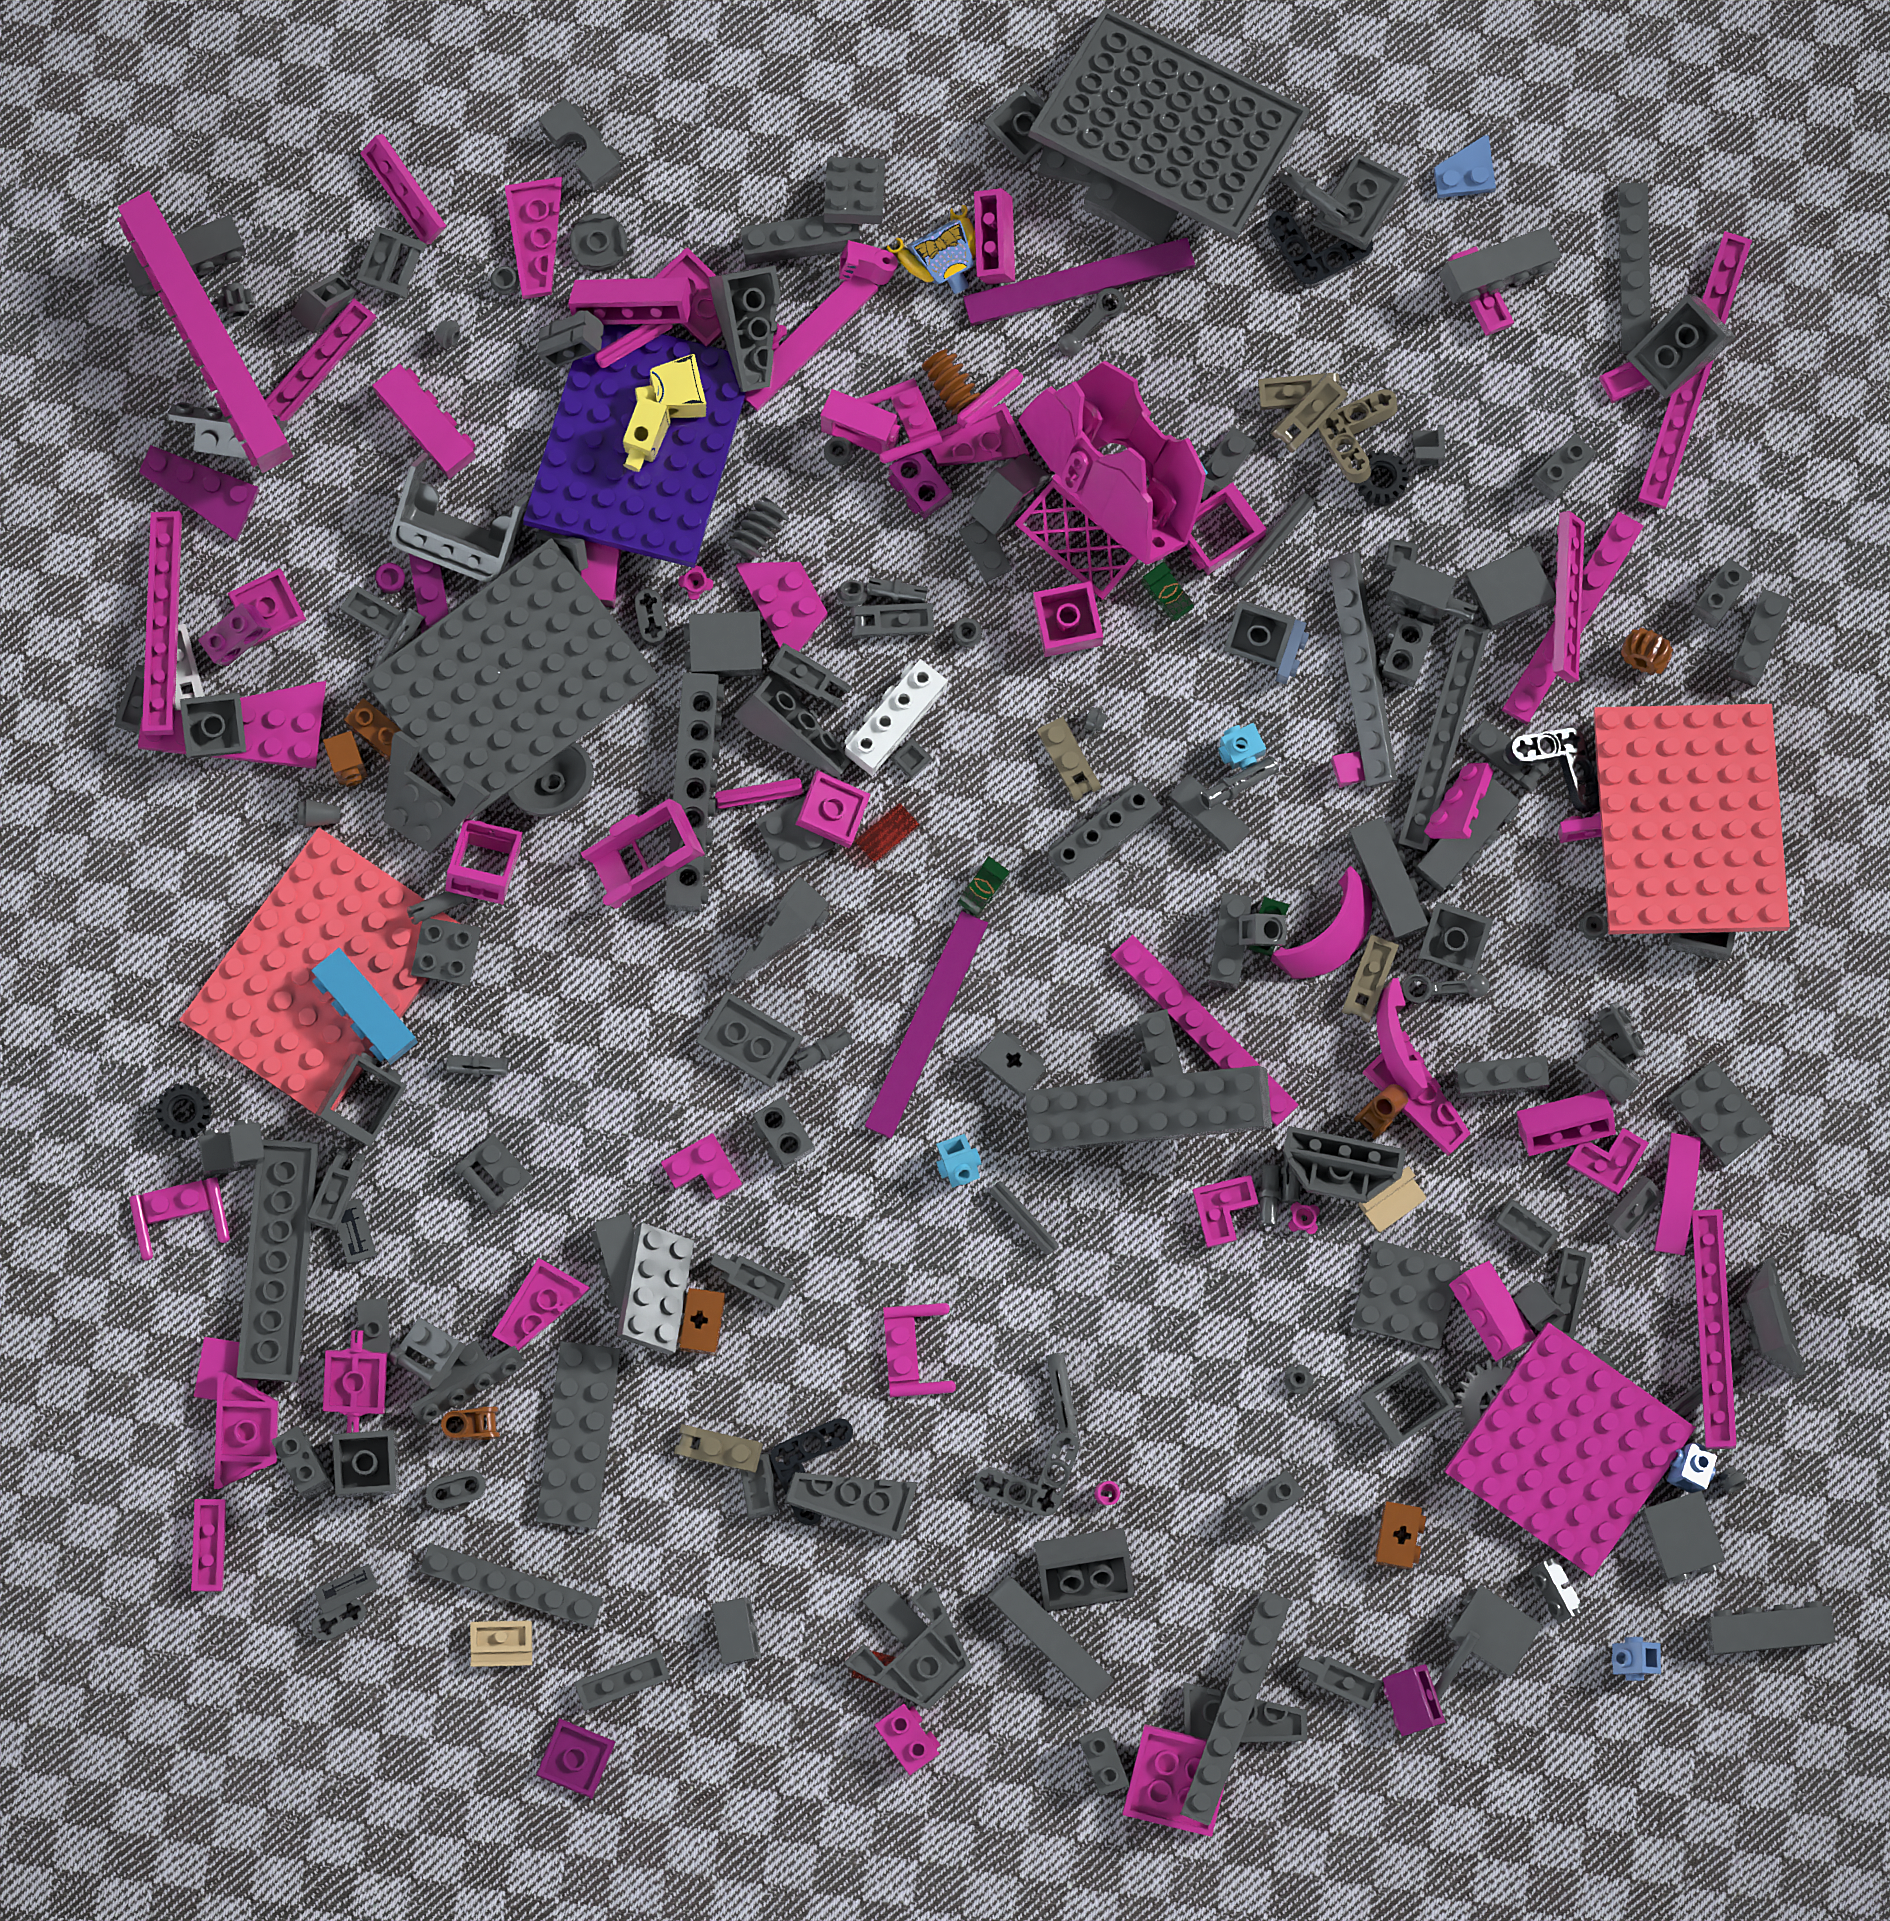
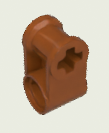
(1379, 1112)
(473, 1424)

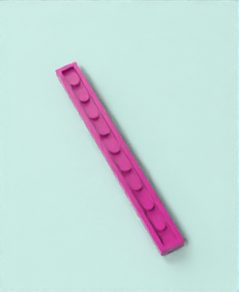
(1686, 400)

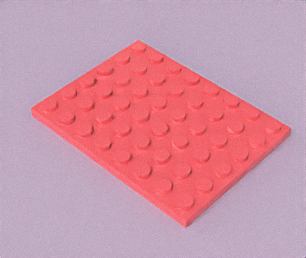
(1690, 819)
(263, 994)

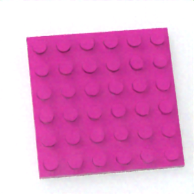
(1569, 1449)

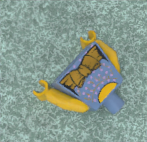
(942, 252)

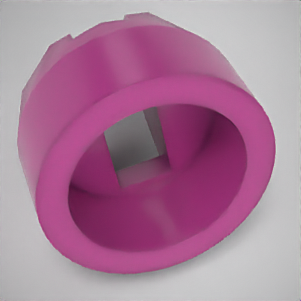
(1108, 1486)

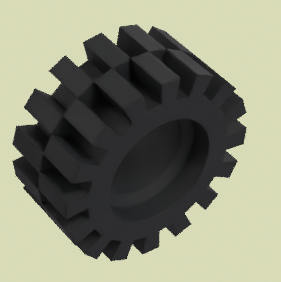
(1395, 489)
(196, 1124)

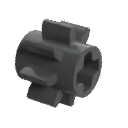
(235, 300)

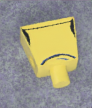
(677, 387)
(649, 424)

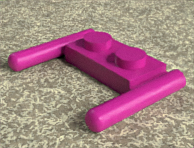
(913, 416)
(177, 1203)
(902, 1350)

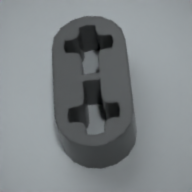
(643, 618)
(343, 1625)

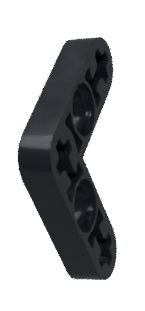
(1316, 261)
(1567, 756)
(785, 1472)

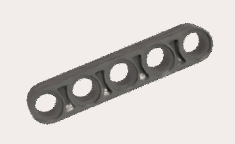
(1050, 1638)

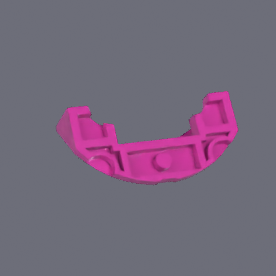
(1339, 940)

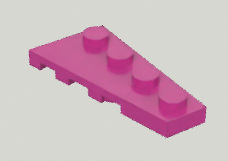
(534, 227)
(1430, 1110)

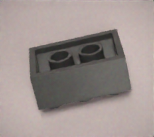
(1084, 1569)

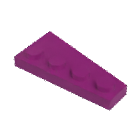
(209, 493)

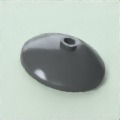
(569, 771)

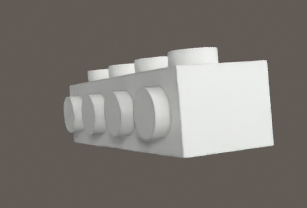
(895, 717)

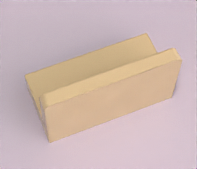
(1394, 1201)

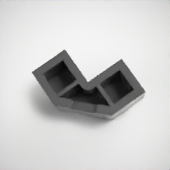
(229, 1150)

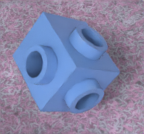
(1692, 1468)
(1636, 1658)

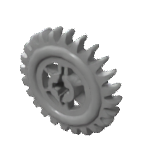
(1473, 1392)

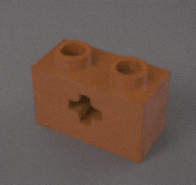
(372, 727)
(345, 759)
(707, 1338)
(1388, 1550)

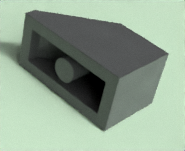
(323, 301)

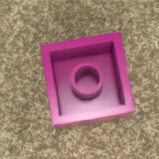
(1067, 619)

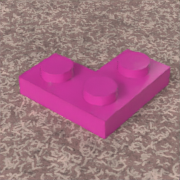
(703, 1159)
(1612, 1167)
(1217, 1201)

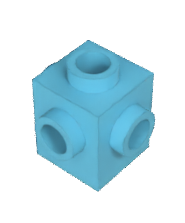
(1244, 737)
(958, 1161)

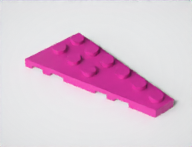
(277, 724)

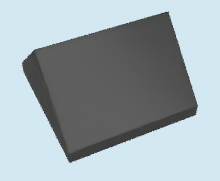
(1259, 633)

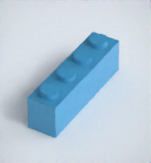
(364, 1006)

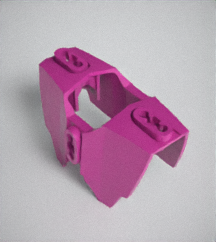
(1104, 410)

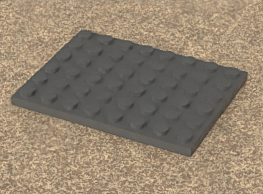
(1169, 123)
(511, 676)

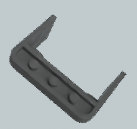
(447, 539)

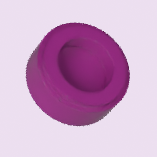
(390, 578)

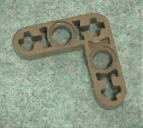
(1347, 427)

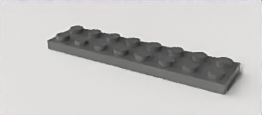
(278, 1262)

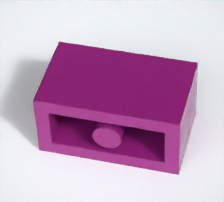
(1413, 1700)

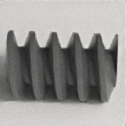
(757, 529)

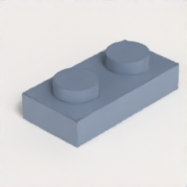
(1296, 641)

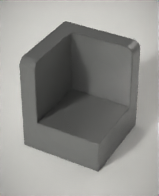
(1429, 447)

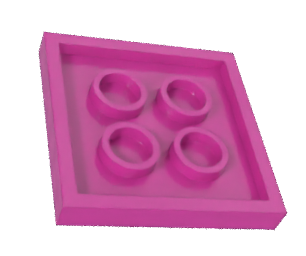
(1163, 1778)

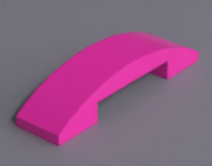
(1405, 1072)
(1678, 1194)

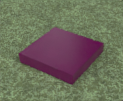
(575, 1758)

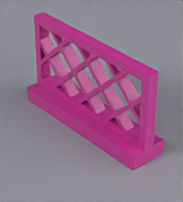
(1073, 498)

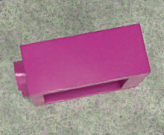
(859, 422)
(1244, 514)
(480, 883)

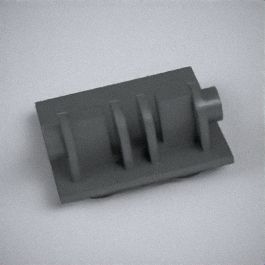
(446, 951)

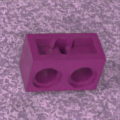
(926, 479)
(234, 634)

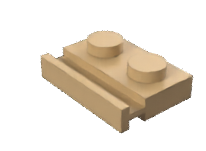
(501, 1643)

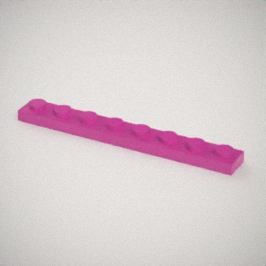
(1596, 580)
(162, 623)
(1194, 1019)
(1713, 1329)

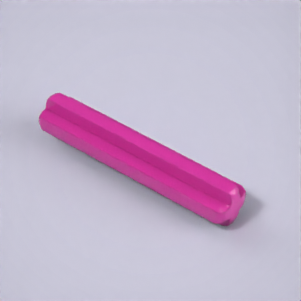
(629, 343)
(989, 398)
(758, 793)

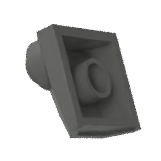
(1013, 121)
(213, 725)
(1456, 938)

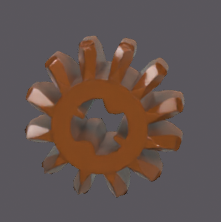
(1647, 651)

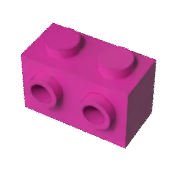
(907, 1738)

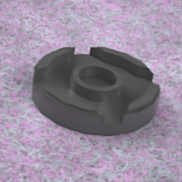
(598, 242)

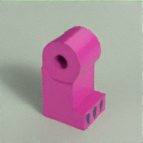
(867, 263)

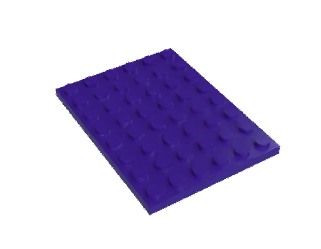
(667, 503)

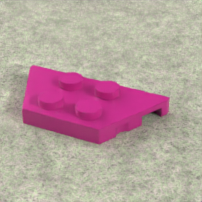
(784, 600)
(243, 1430)

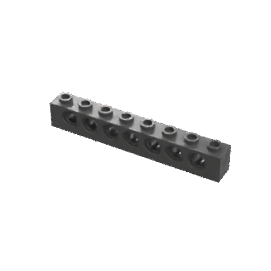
(695, 688)

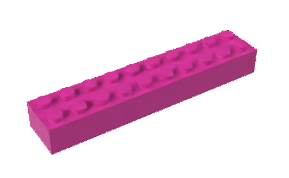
(208, 338)

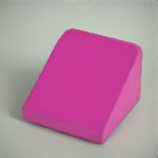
(1348, 768)

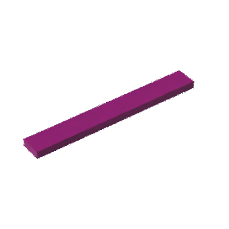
(1078, 281)
(926, 1025)

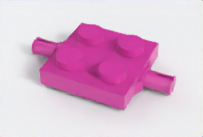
(355, 1381)

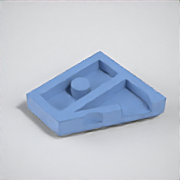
(1466, 171)

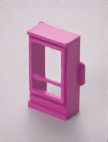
(610, 864)

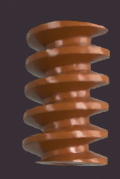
(949, 381)

